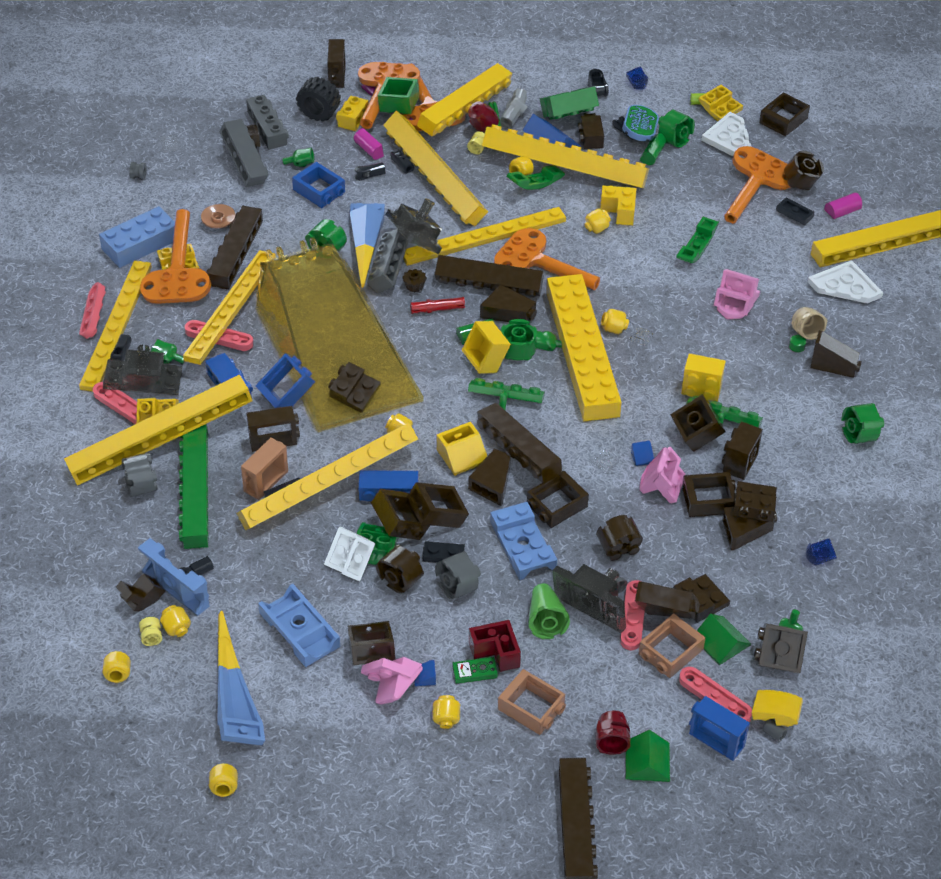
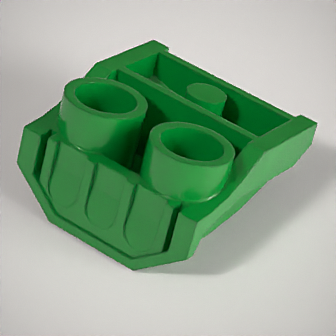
(380, 537)

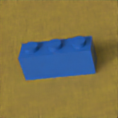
(222, 369)
(373, 480)

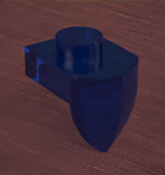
(637, 78)
(820, 552)

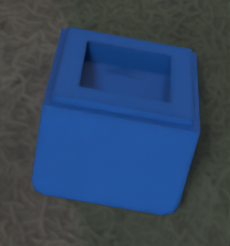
(642, 453)
(428, 675)

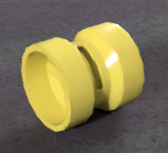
(475, 144)
(150, 631)

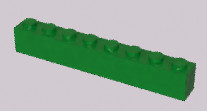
(194, 488)

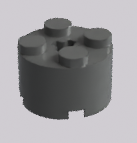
(139, 474)
(457, 575)

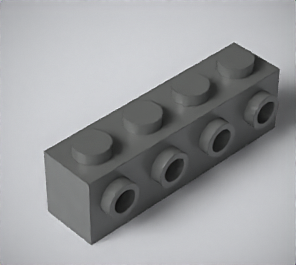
(267, 121)
(243, 152)
(387, 261)

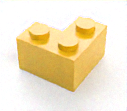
(619, 201)

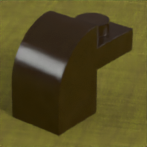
(141, 594)

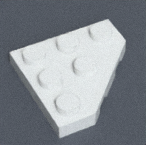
(727, 134)
(846, 282)

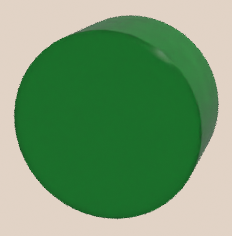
(797, 343)

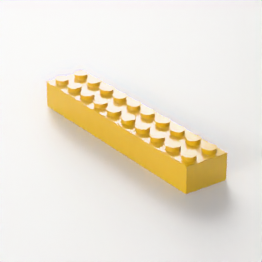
(583, 348)

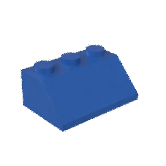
(541, 128)

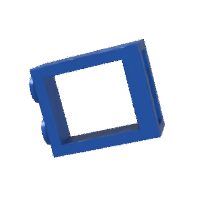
(304, 179)
(277, 373)
(728, 743)

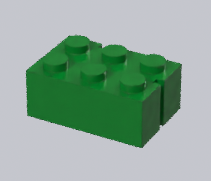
(569, 103)

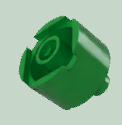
(676, 128)
(327, 233)
(522, 339)
(862, 423)

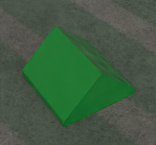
(722, 638)
(648, 758)

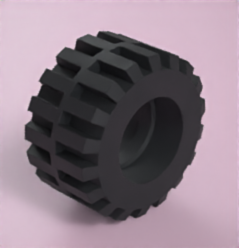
(318, 99)

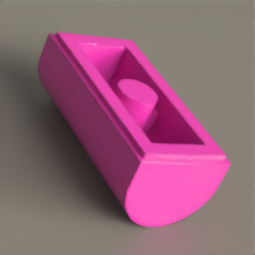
(368, 144)
(844, 205)

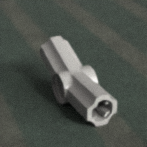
(515, 108)

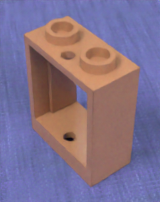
(264, 468)
(682, 632)
(524, 681)

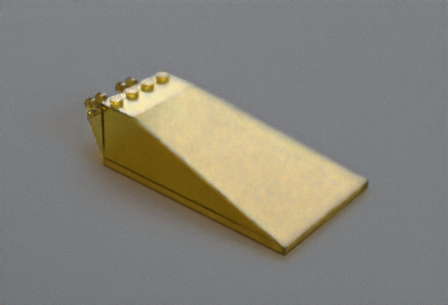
(326, 319)

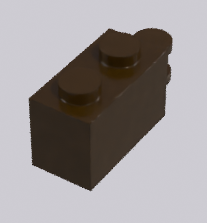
(591, 131)

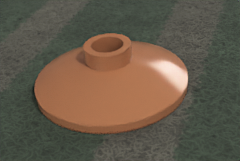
(218, 216)

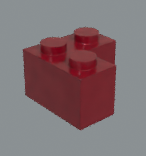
(496, 640)

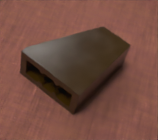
(507, 305)
(834, 356)
(491, 477)
(744, 530)
(666, 601)

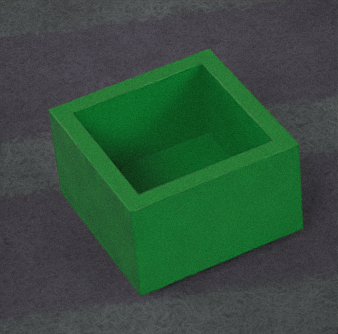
(398, 95)

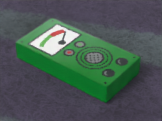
(474, 670)

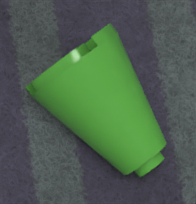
(547, 613)

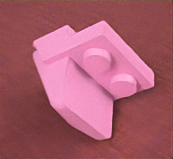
(736, 294)
(663, 475)
(393, 675)

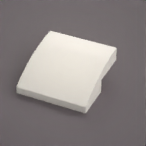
(349, 553)

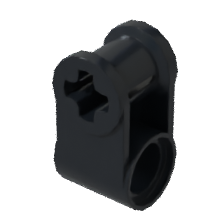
(597, 79)

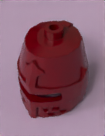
(482, 116)
(612, 733)

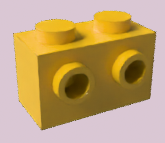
(351, 113)

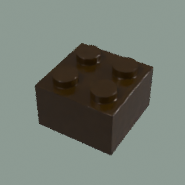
(698, 423)
(742, 450)

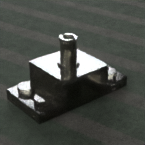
(417, 225)
(143, 373)
(592, 594)

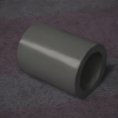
(774, 731)

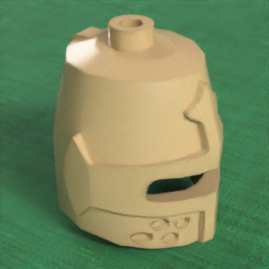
(808, 322)

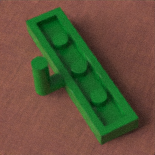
(504, 391)
(733, 413)

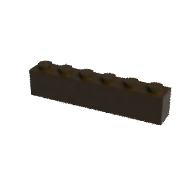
(235, 247)
(488, 275)
(519, 443)
(575, 819)

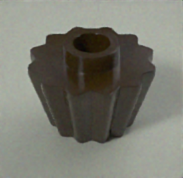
(414, 280)

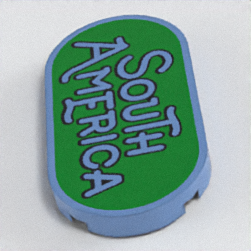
(640, 122)

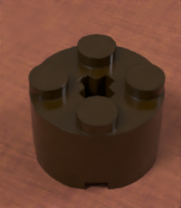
(803, 170)
(620, 537)
(400, 569)

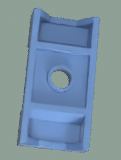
(517, 525)
(187, 589)
(309, 640)

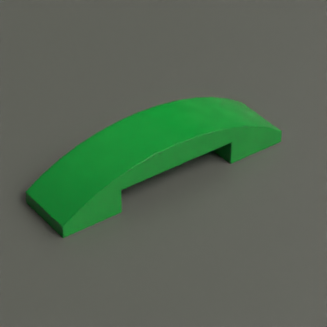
(548, 175)
(699, 241)

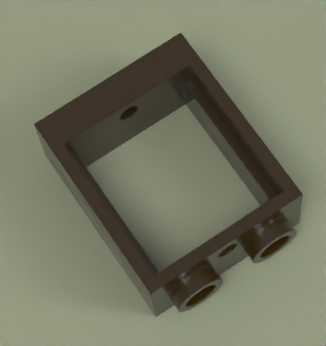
(336, 62)
(779, 123)
(270, 418)
(569, 488)
(422, 496)
(387, 505)
(707, 507)
(362, 640)

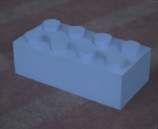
(138, 237)

